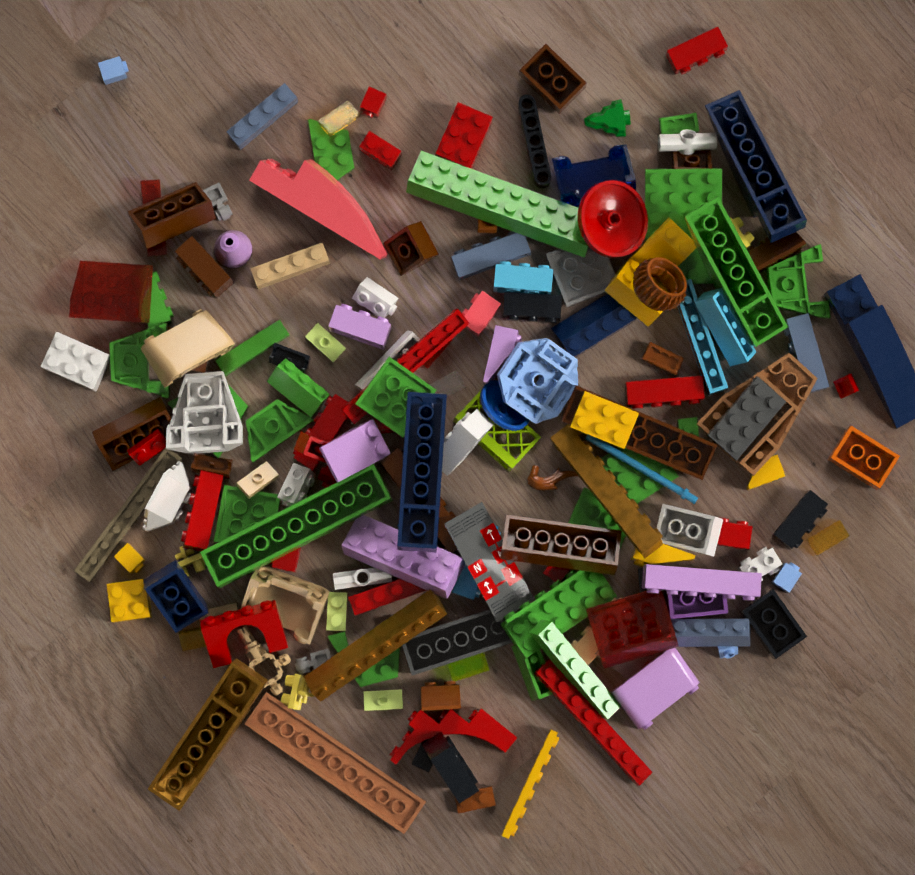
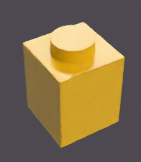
(130, 558)

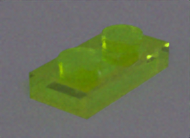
(468, 667)

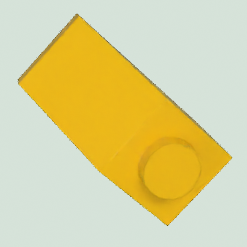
(770, 471)

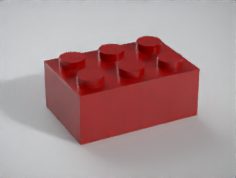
(464, 135)

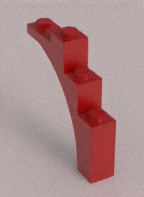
(481, 726)

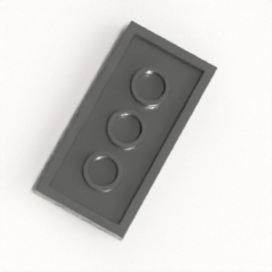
(746, 418)

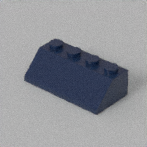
(592, 325)

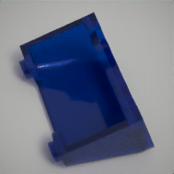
(577, 178)

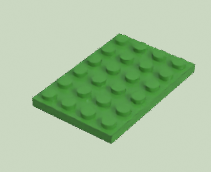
(676, 194)

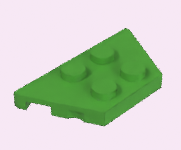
(331, 152)
(273, 426)

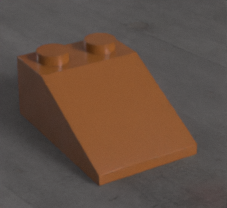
(440, 697)

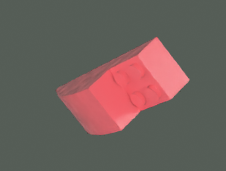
(322, 199)

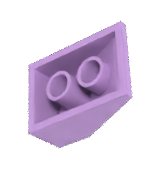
(502, 345)
(354, 450)

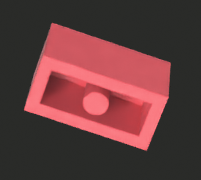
(480, 312)

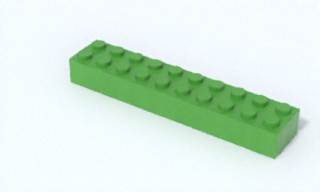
(497, 202)
(296, 526)

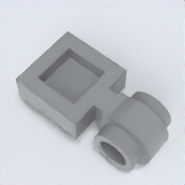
(217, 198)
(317, 658)

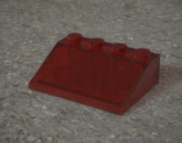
(112, 292)
(632, 628)

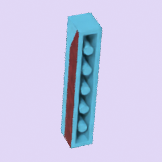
(701, 343)

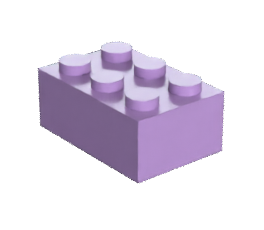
(360, 326)

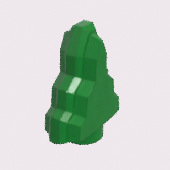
(611, 119)

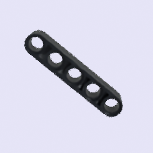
(534, 132)

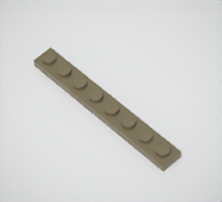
(125, 517)

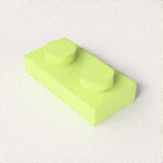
(336, 611)

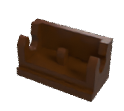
(212, 464)

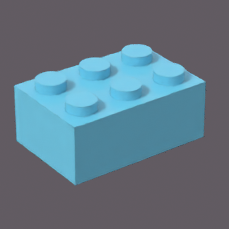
(522, 278)

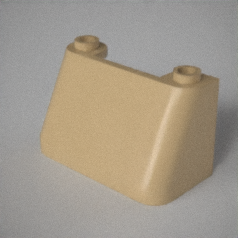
(186, 346)
(297, 600)

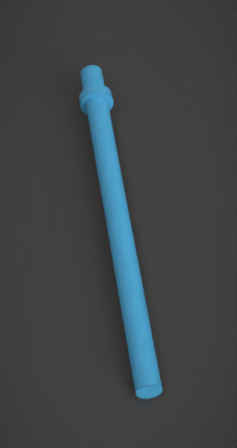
(684, 493)

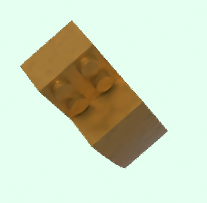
(208, 734)

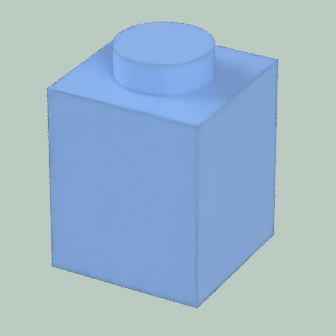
(113, 70)
(787, 577)

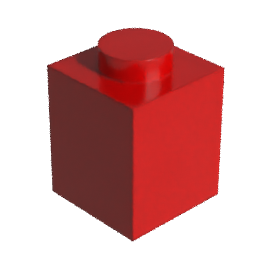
(372, 102)

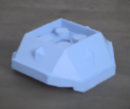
(555, 384)

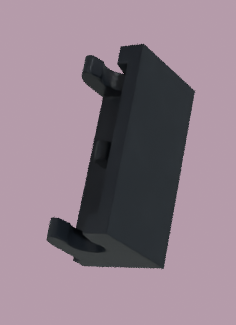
(281, 352)

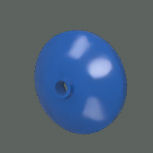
(498, 411)

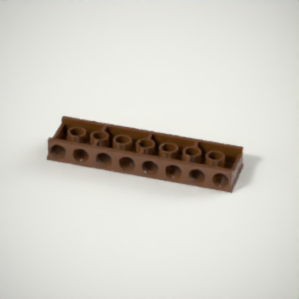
(659, 440)

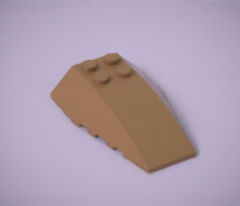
(789, 381)

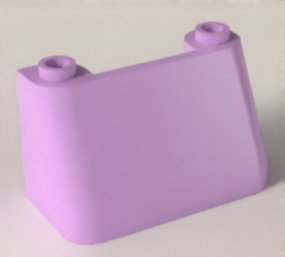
(655, 688)

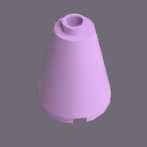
(235, 254)

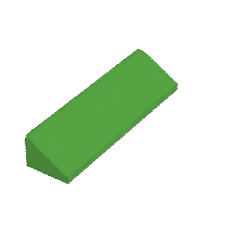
(252, 348)

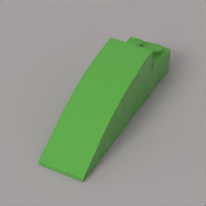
(734, 271)

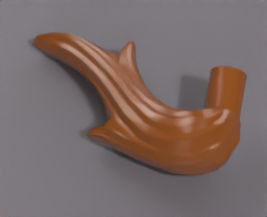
(549, 482)

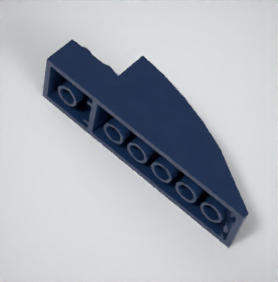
(755, 167)
(876, 347)
(422, 472)

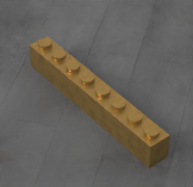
(606, 491)
(375, 645)

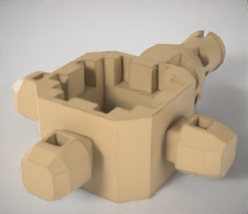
(256, 654)

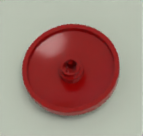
(612, 219)

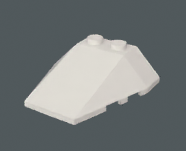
(204, 416)
(168, 498)

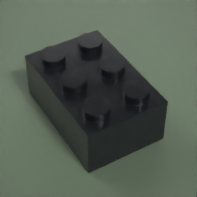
(773, 624)
(451, 766)

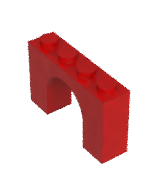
(263, 616)

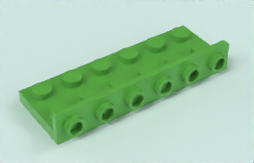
(562, 605)

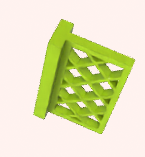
(492, 447)

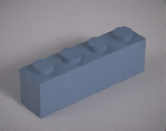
(262, 116)
(486, 256)
(805, 348)
(712, 632)

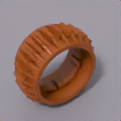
(669, 275)

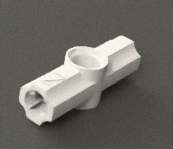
(687, 142)
(349, 578)

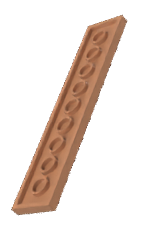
(335, 763)

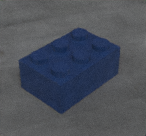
(175, 596)

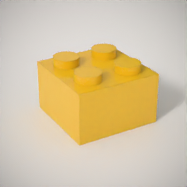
(128, 601)

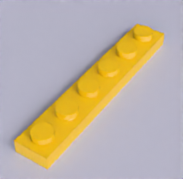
(527, 791)

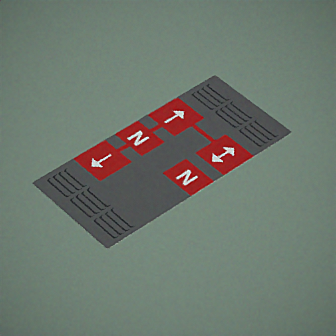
(481, 551)

